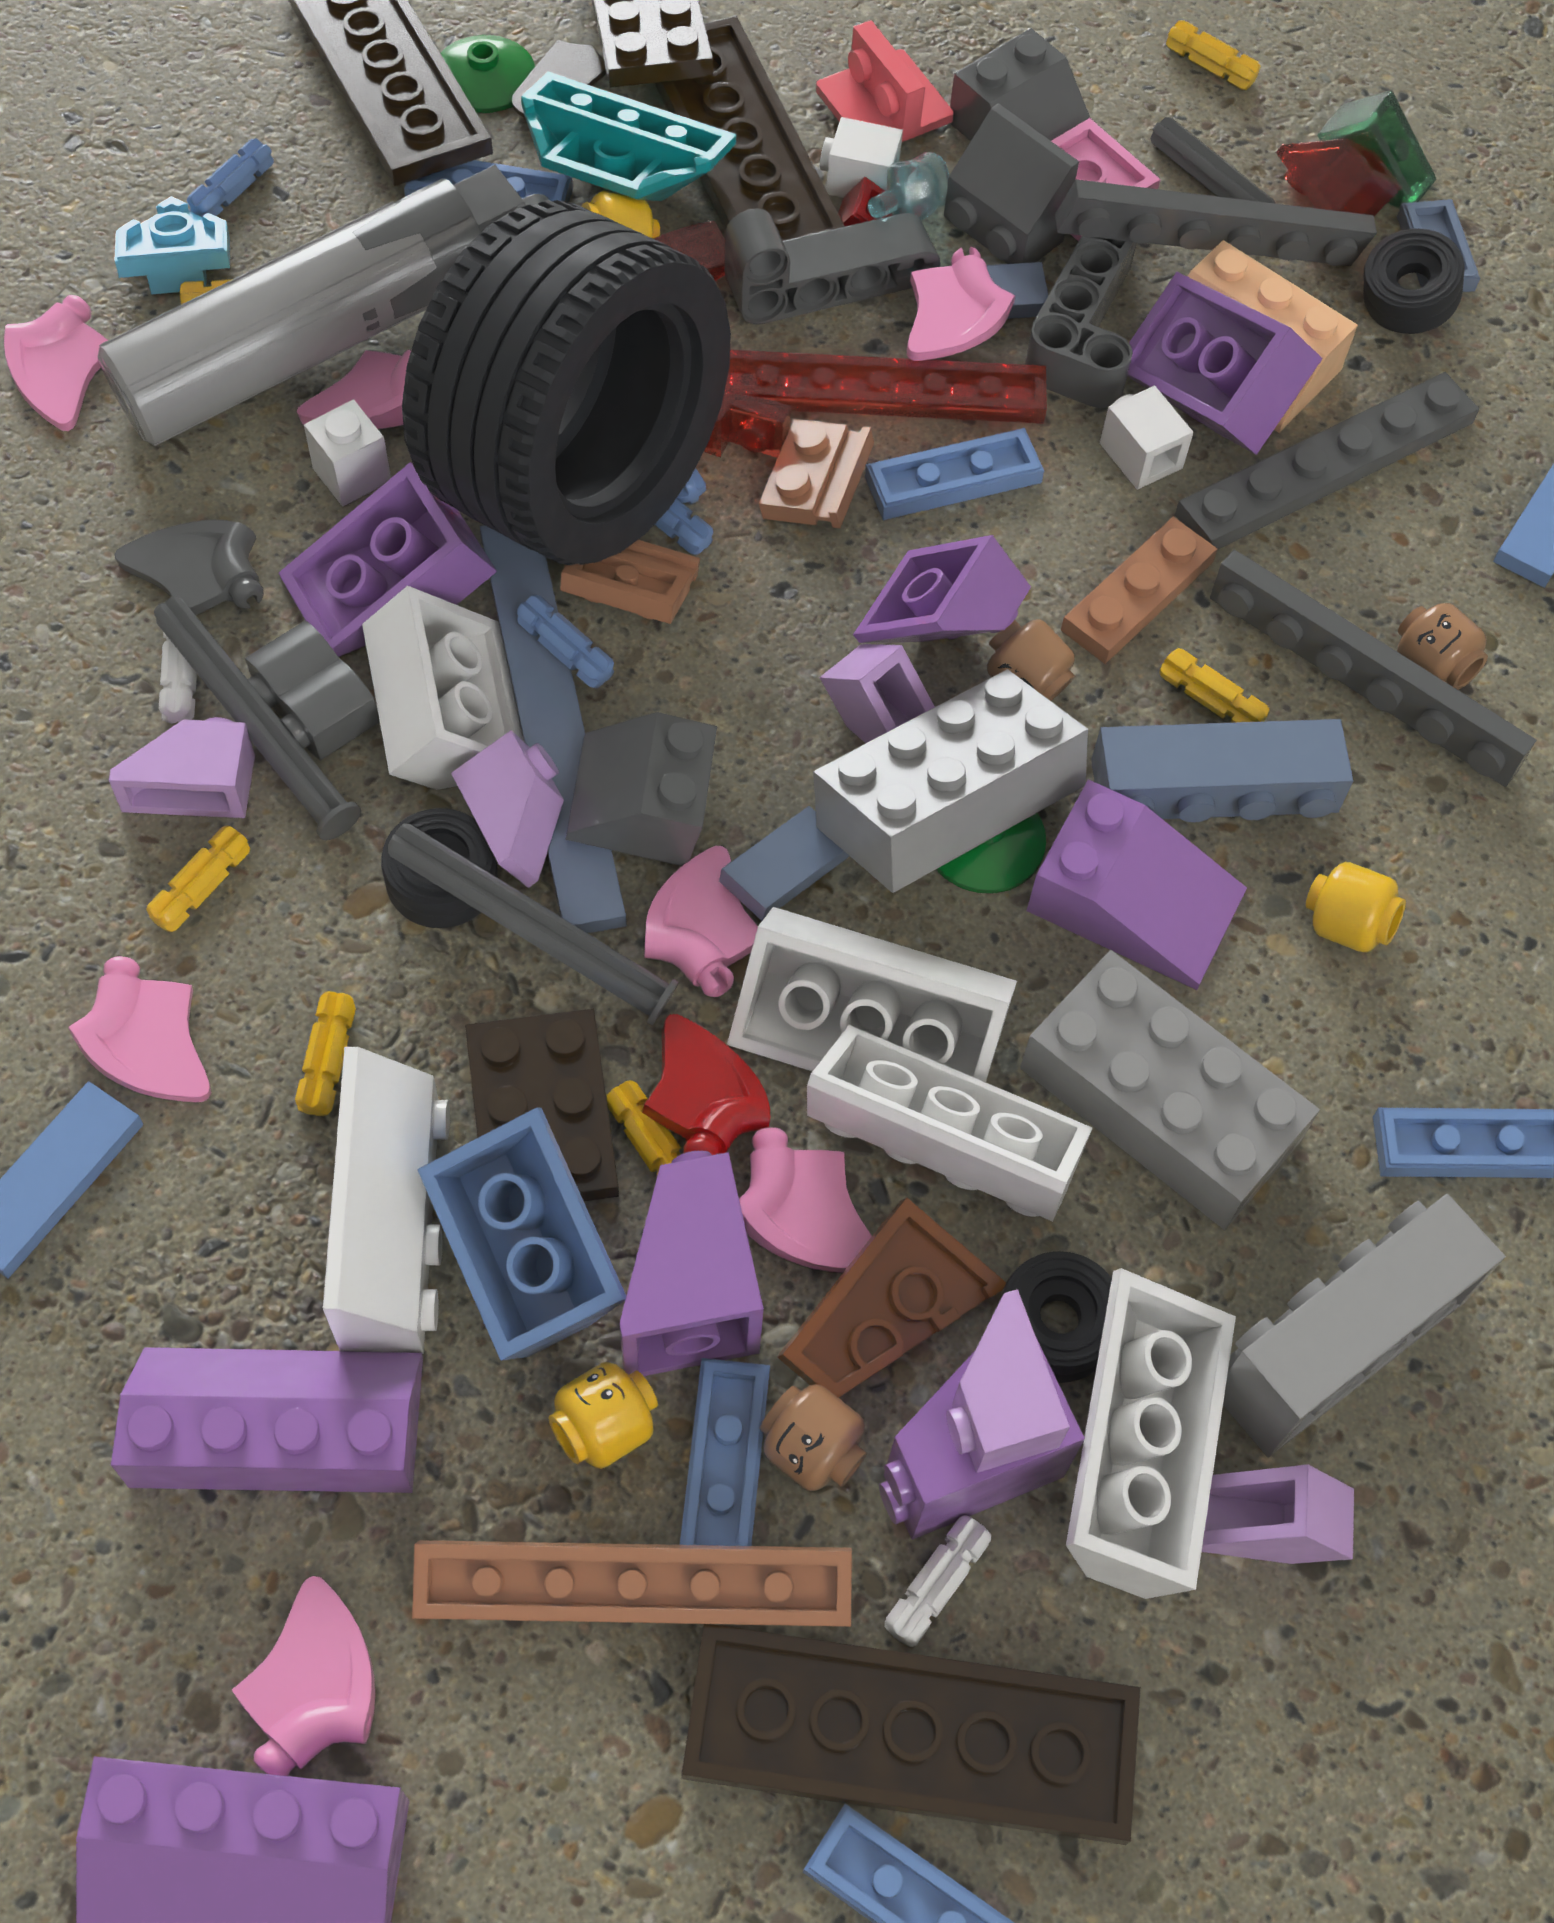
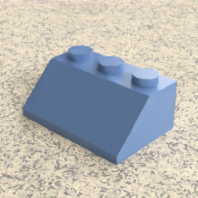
(522, 1236)

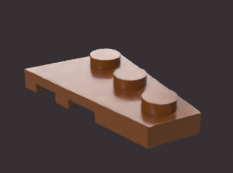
(888, 1300)

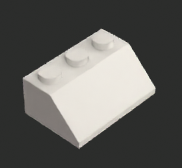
(437, 685)

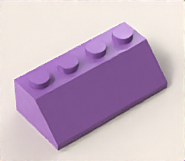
(269, 1420)
(234, 1847)

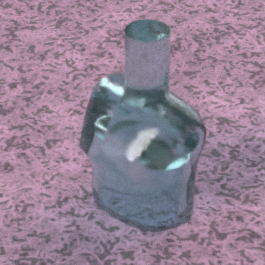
(913, 187)

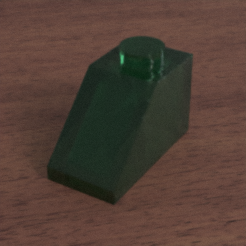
(1383, 128)

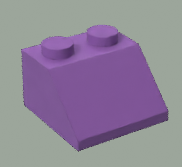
(946, 594)

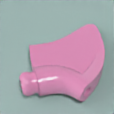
(956, 307)
(54, 360)
(373, 383)
(700, 924)
(142, 1035)
(801, 1204)
(312, 1684)

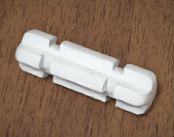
(178, 685)
(937, 1581)

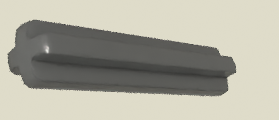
(1204, 163)

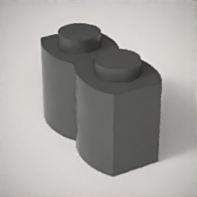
(312, 690)

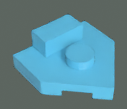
(172, 247)

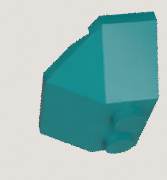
(618, 139)

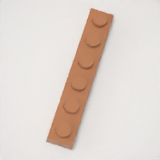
(632, 1583)

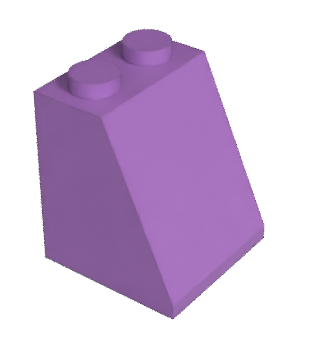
(692, 1273)
(936, 1485)

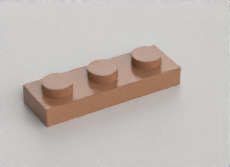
(1138, 590)

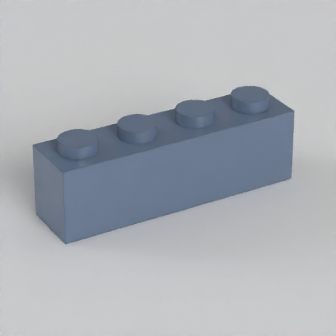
(1227, 768)

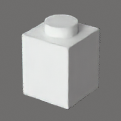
(859, 152)
(1145, 437)
(347, 452)

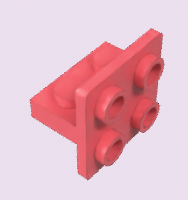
(884, 87)

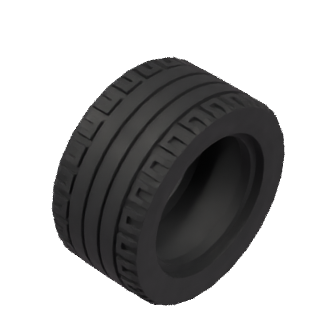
(566, 380)

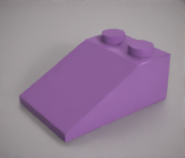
(1221, 361)
(376, 551)
(1135, 886)

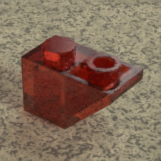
(1339, 175)

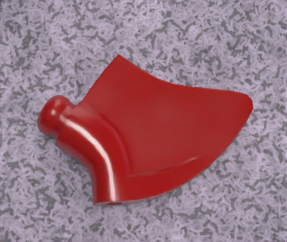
(705, 1089)

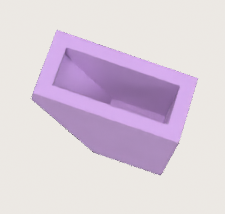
(876, 690)
(189, 771)
(513, 802)
(1006, 1395)
(1280, 1516)

